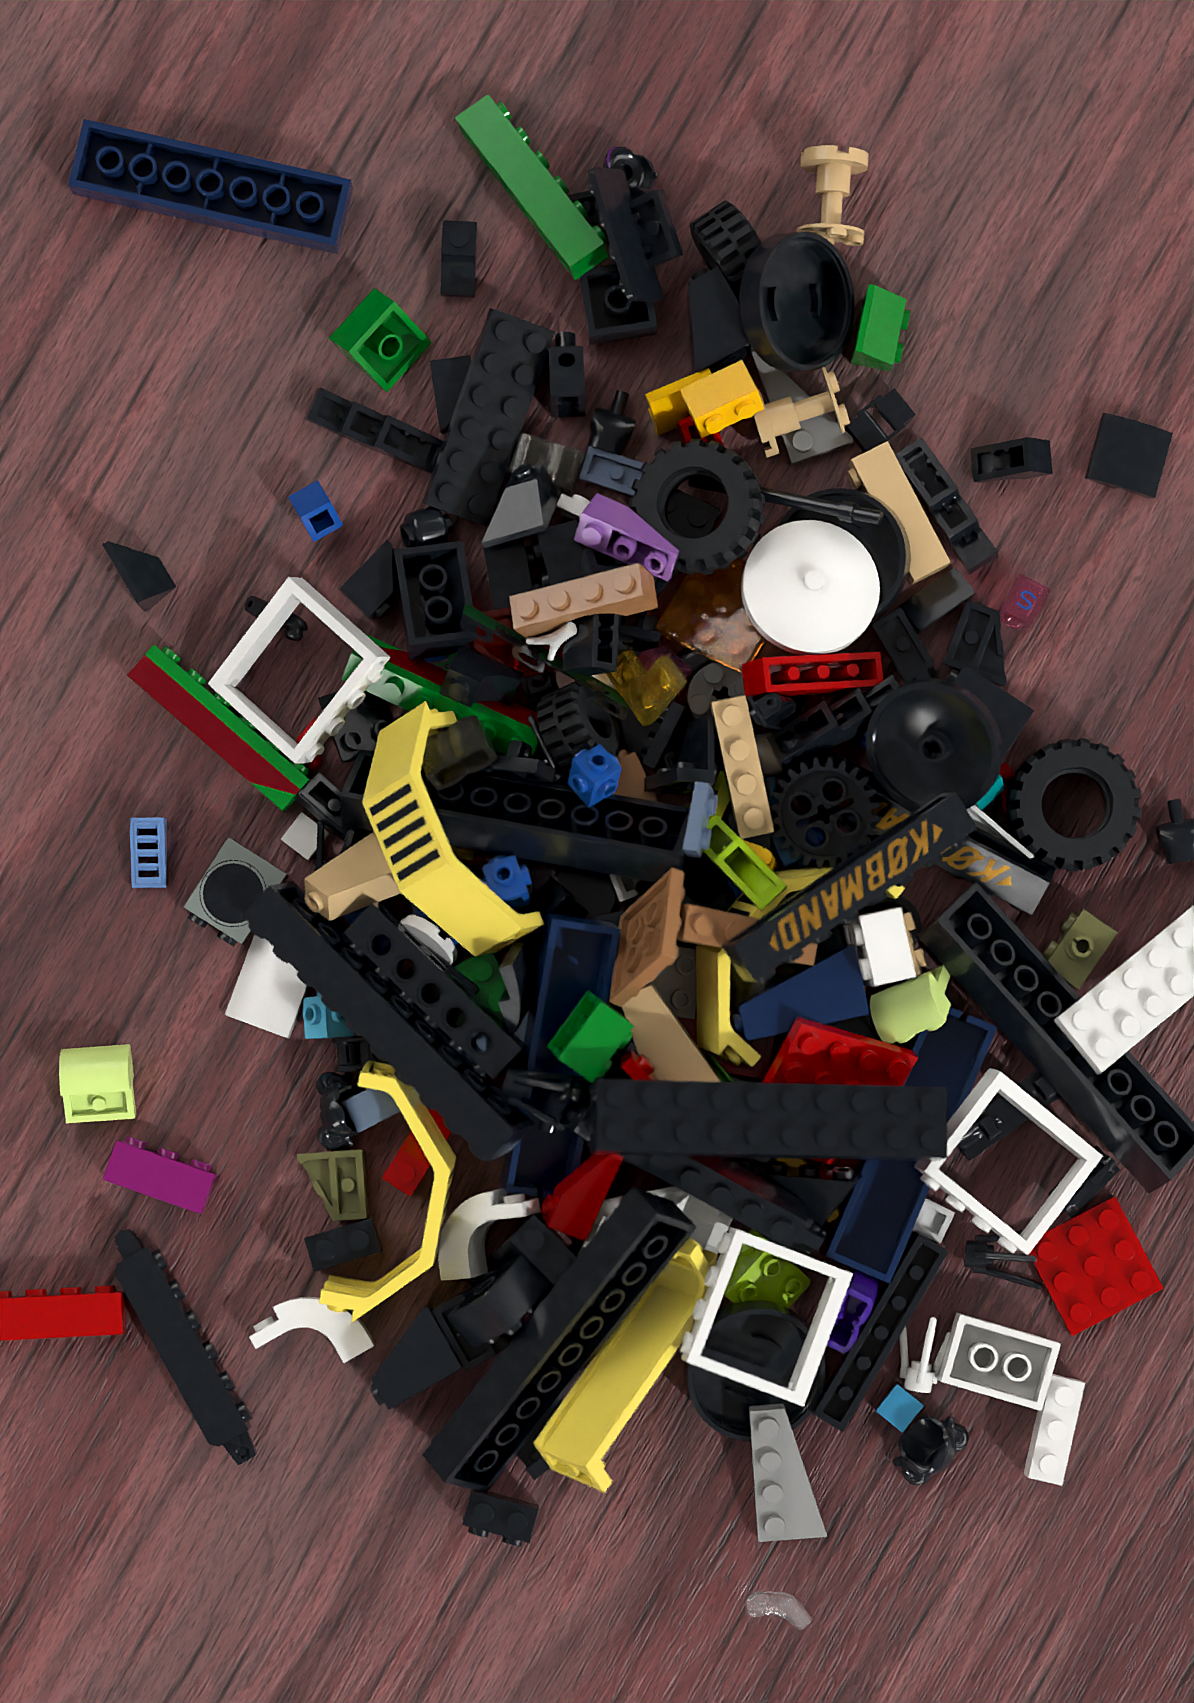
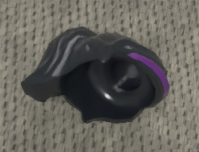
(637, 169)

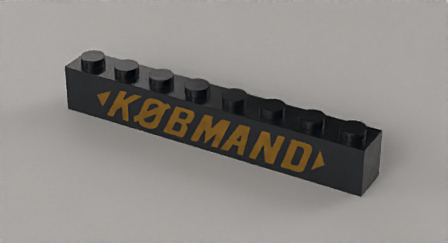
(982, 859)
(849, 887)

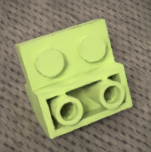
(911, 1006)
(97, 1083)

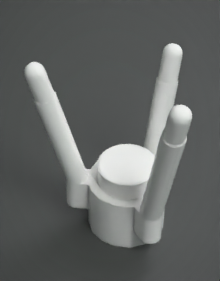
(920, 1376)

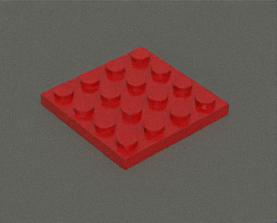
(838, 1057)

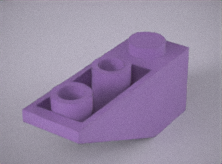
(625, 536)

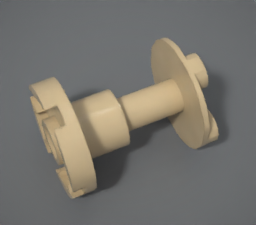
(833, 184)
(784, 415)

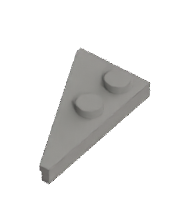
(816, 434)

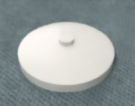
(810, 587)

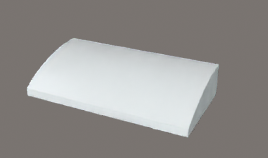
(267, 991)

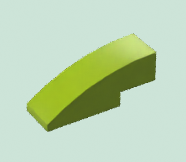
(742, 865)

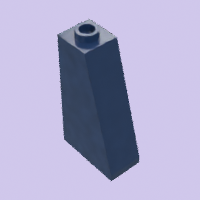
(819, 993)

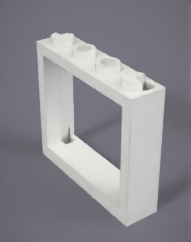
(259, 636)
(960, 1123)
(816, 1339)

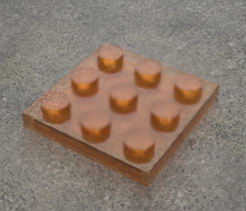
(711, 617)

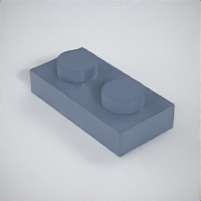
(610, 471)
(702, 806)

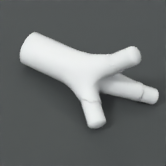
(554, 639)

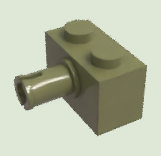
(1079, 947)

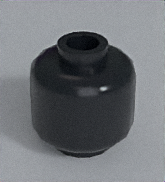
(425, 527)

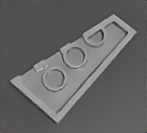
(781, 1484)

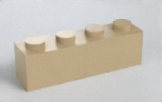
(882, 476)
(741, 766)

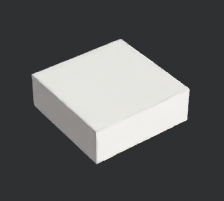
(303, 836)
(933, 1221)

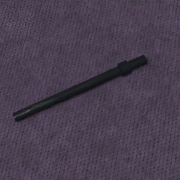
(845, 511)

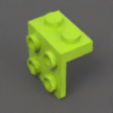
(764, 1277)

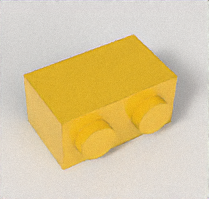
(722, 399)

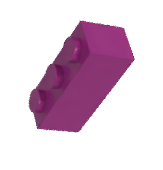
(160, 1174)

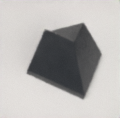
(142, 574)

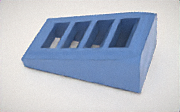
(135, 840)

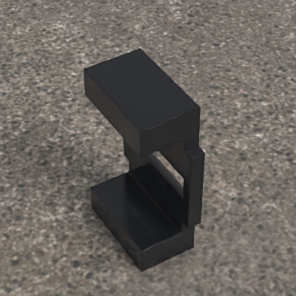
(866, 430)

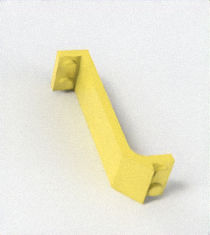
(625, 1370)

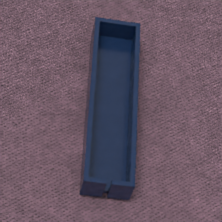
(571, 959)
(890, 1193)

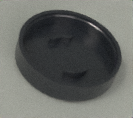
(797, 301)
(884, 542)
(760, 1341)

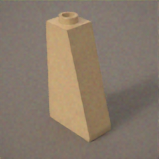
(351, 880)
(665, 1040)

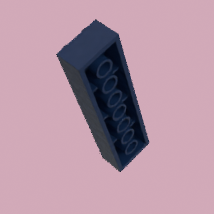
(210, 186)

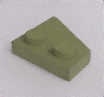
(340, 1181)

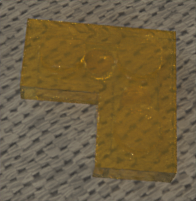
(644, 690)

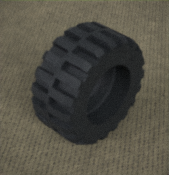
(744, 503)
(1106, 771)

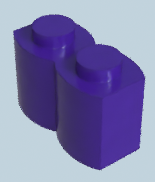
(853, 1311)

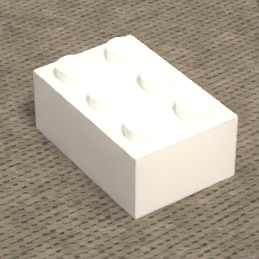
(881, 946)
(998, 1361)

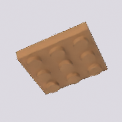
(647, 937)

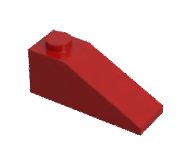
(411, 1162)
(580, 1196)

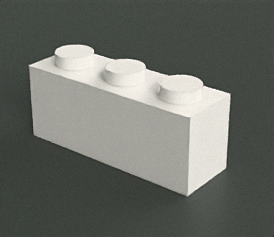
(1054, 1430)

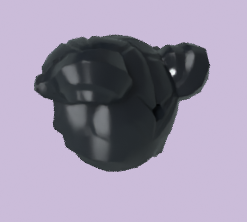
(337, 1125)
(929, 1448)

